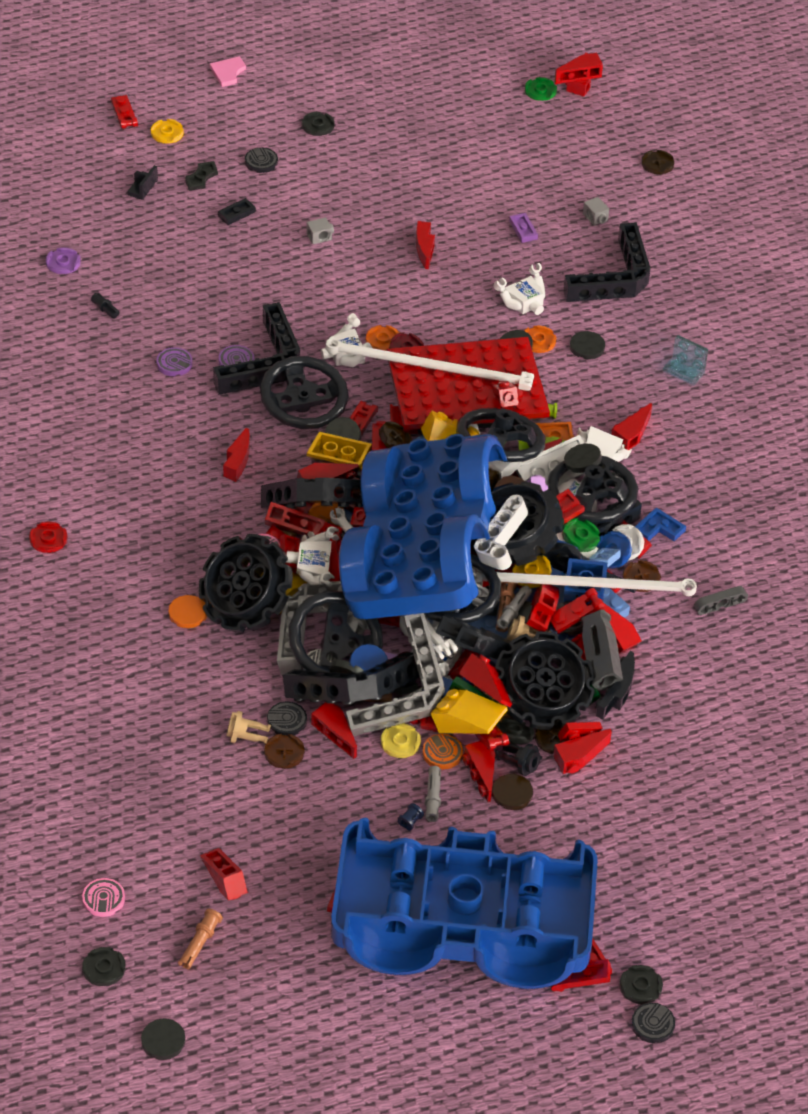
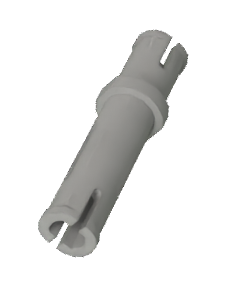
(511, 610)
(433, 800)

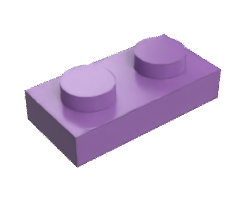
(523, 227)

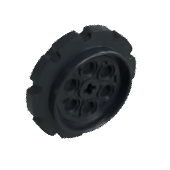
(540, 527)
(245, 583)
(545, 680)

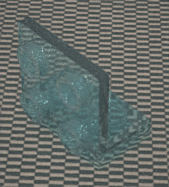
(687, 361)

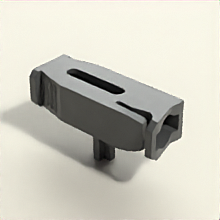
(601, 649)

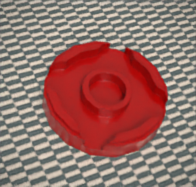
(48, 537)

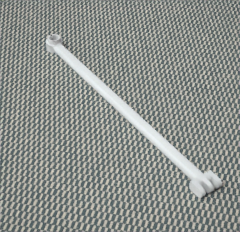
(524, 381)
(680, 586)
(441, 644)

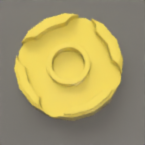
(395, 743)

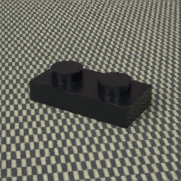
(236, 211)

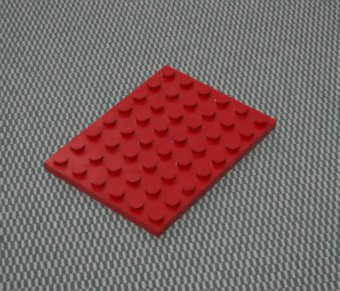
(454, 394)

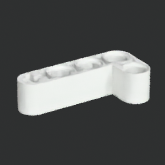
(501, 528)

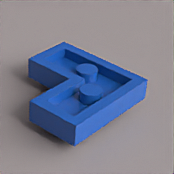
(657, 522)

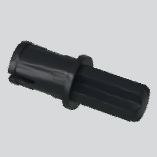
(105, 305)

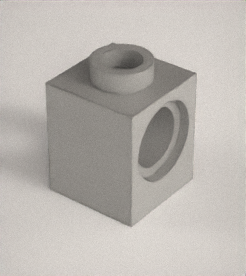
(596, 211)
(319, 230)

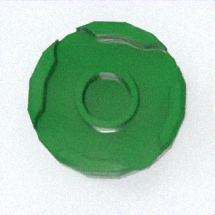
(540, 89)
(581, 534)

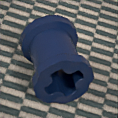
(410, 817)

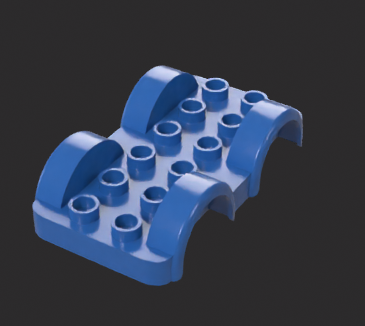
(418, 527)
(467, 901)

